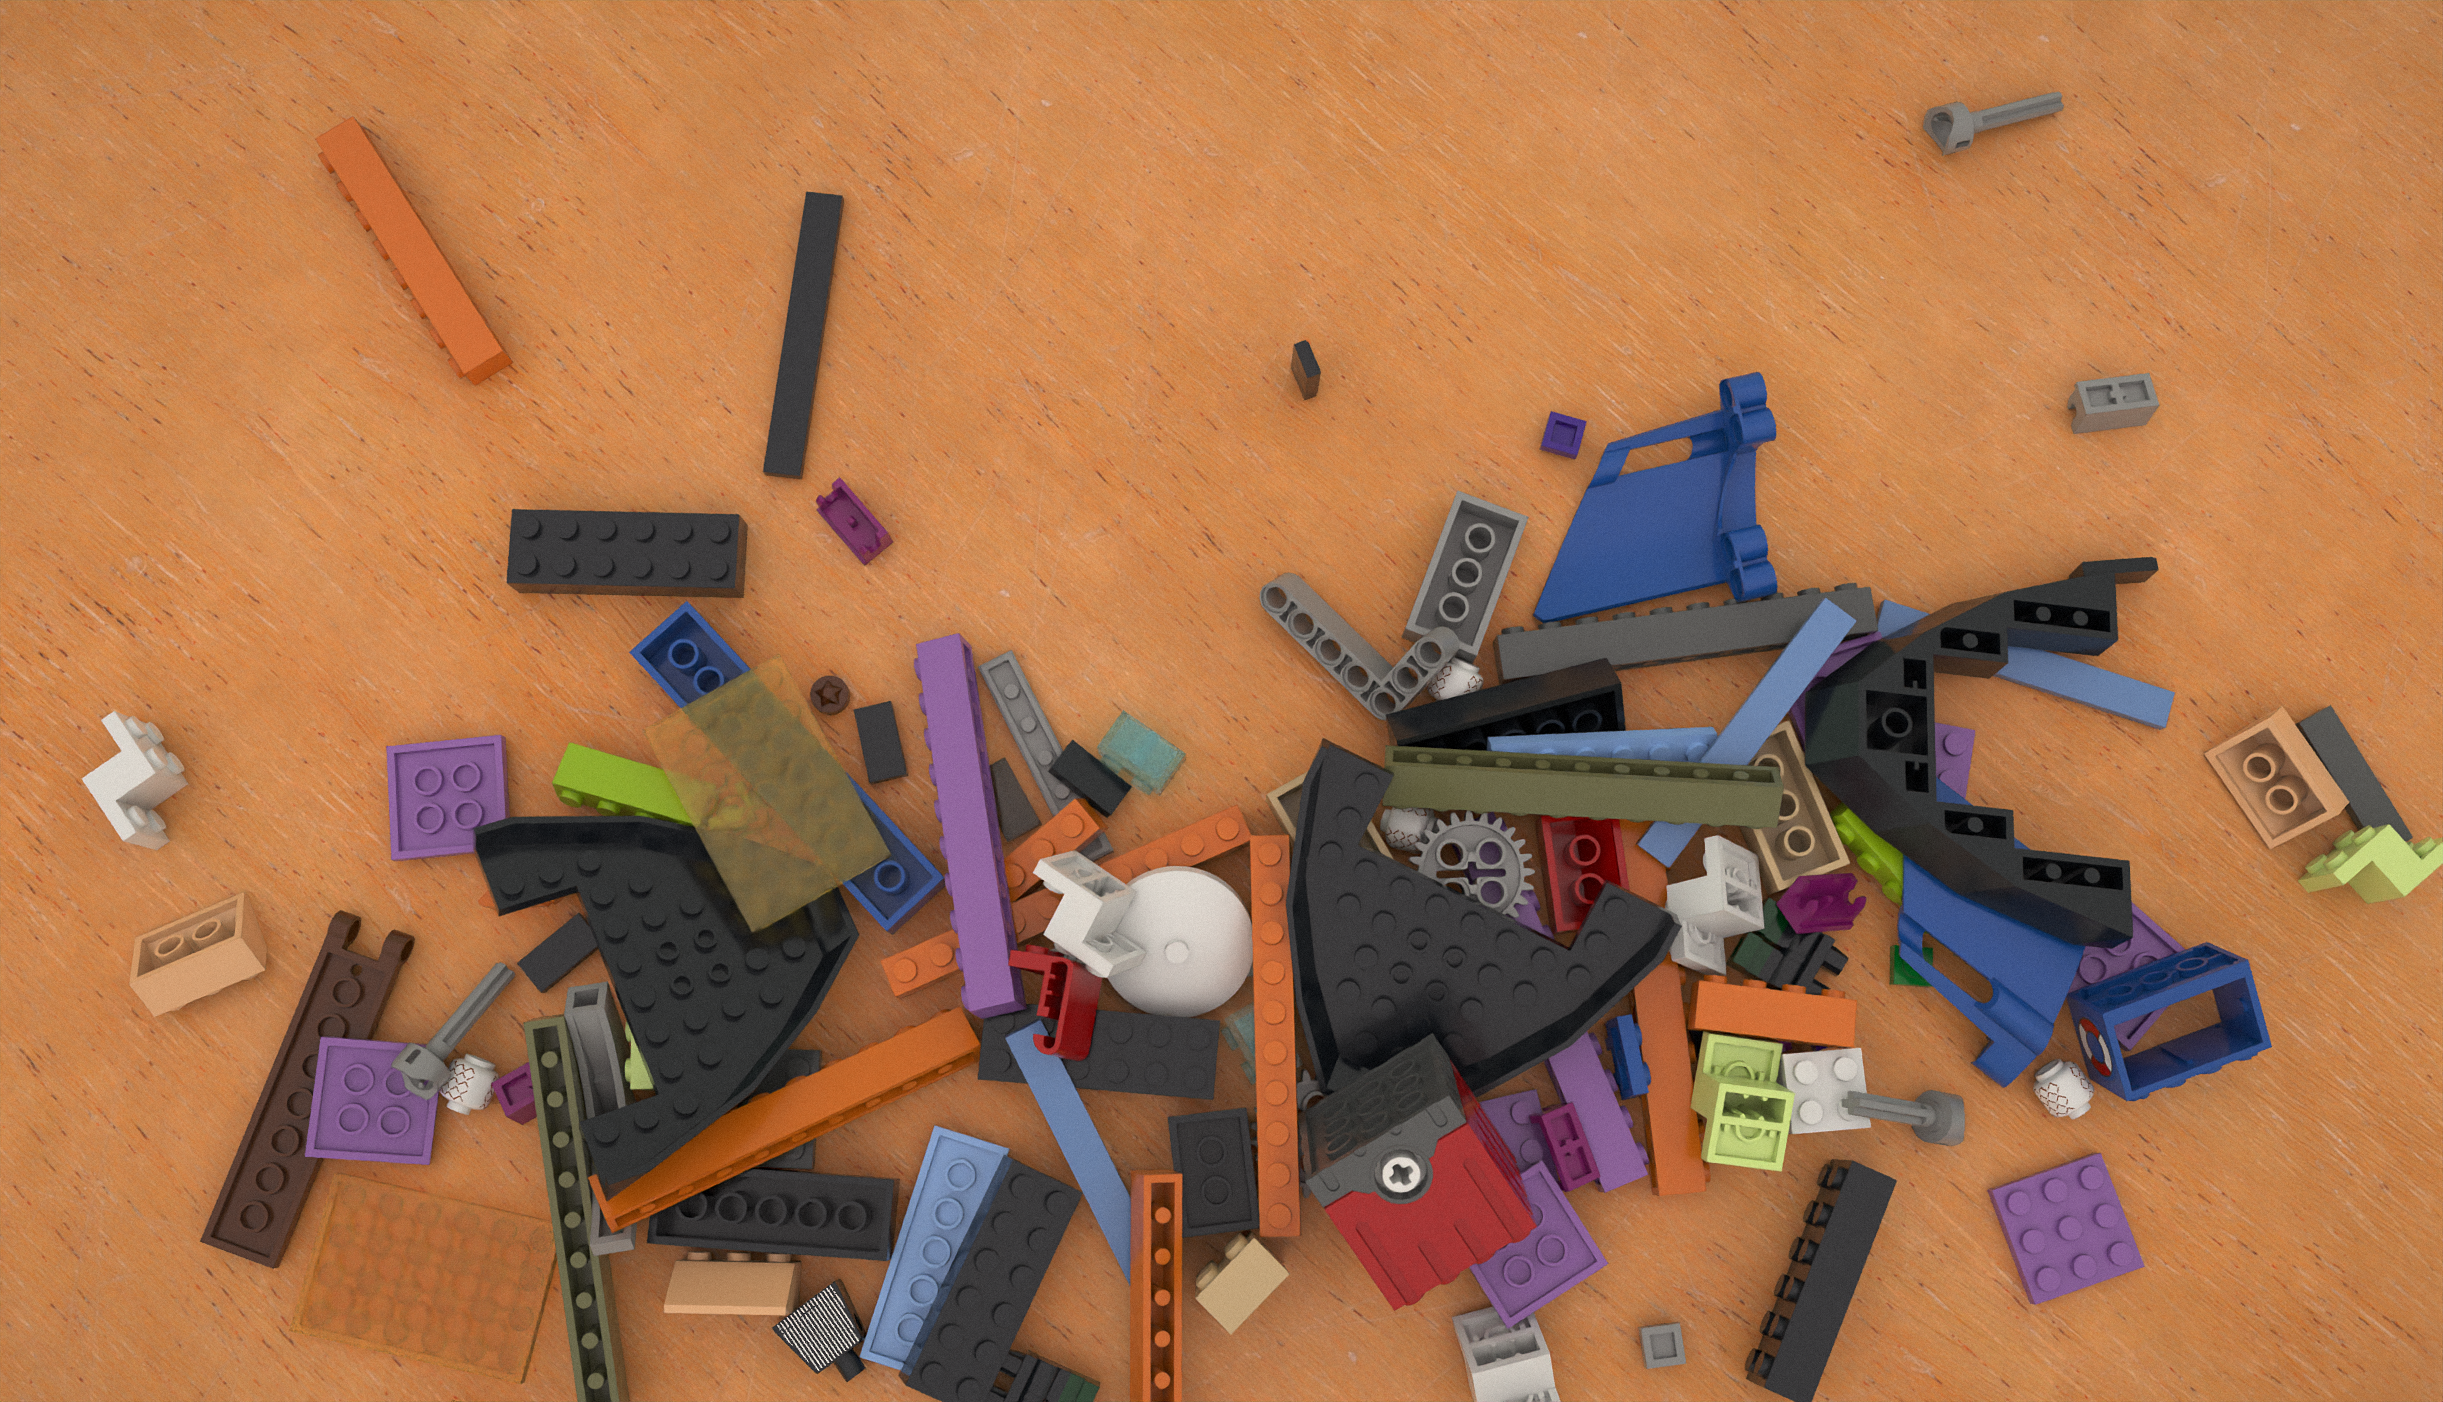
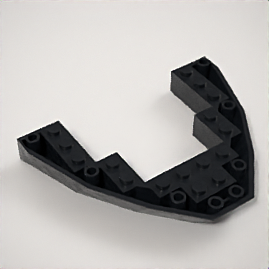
(1877, 753)

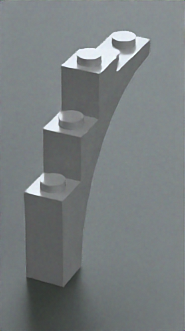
(601, 1059)

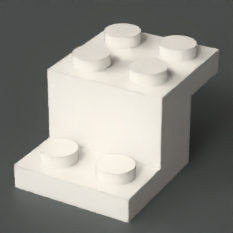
(136, 781)
(1716, 906)
(1089, 914)
(1819, 1086)
(1505, 1361)

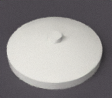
(1193, 940)

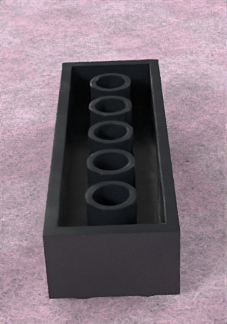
(627, 553)
(1555, 702)
(1125, 1053)
(787, 1215)
(1819, 1279)
(990, 1284)

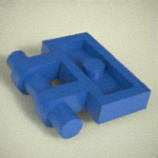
(1624, 1042)

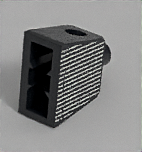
(826, 1331)

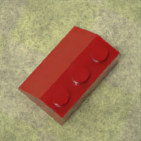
(1575, 862)

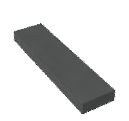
(2350, 771)

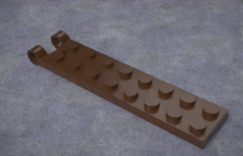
(270, 1168)

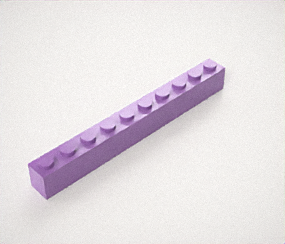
(969, 826)
(1577, 1069)

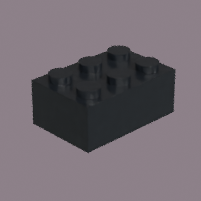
(1216, 1172)

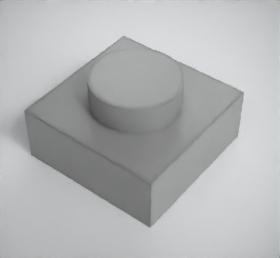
(1662, 1345)

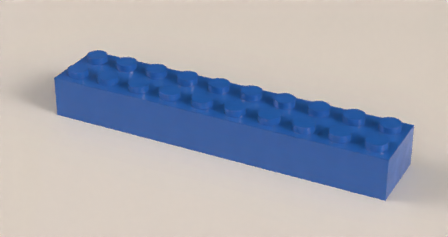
(694, 660)

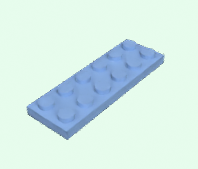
(1653, 744)
(936, 1221)

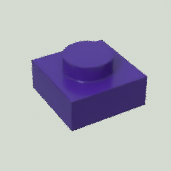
(1563, 435)

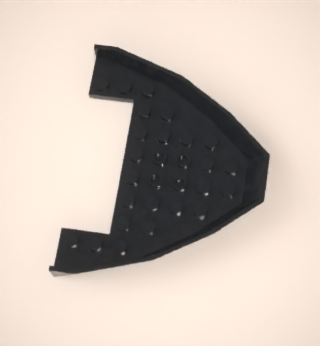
(1404, 957)
(692, 978)

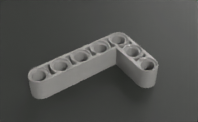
(1354, 649)

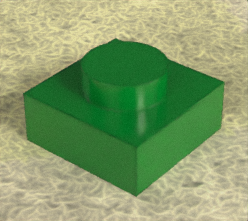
(1902, 973)

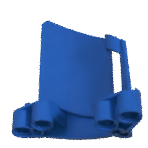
(1674, 522)
(2022, 963)

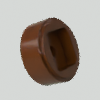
(830, 695)

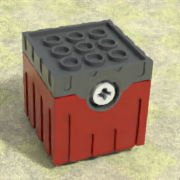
(1414, 1173)

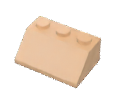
(2277, 778)
(198, 955)
(734, 1285)

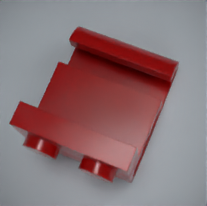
(1067, 996)

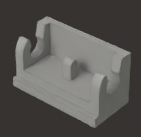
(2113, 403)

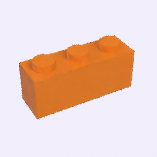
(1067, 831)

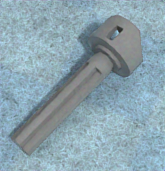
(1956, 125)
(427, 1063)
(1934, 1115)

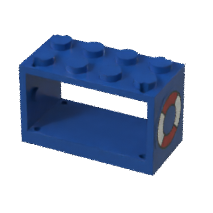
(2158, 985)

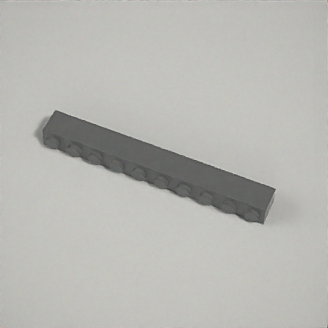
(1675, 636)

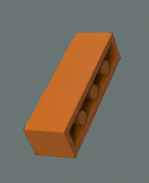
(1771, 1013)

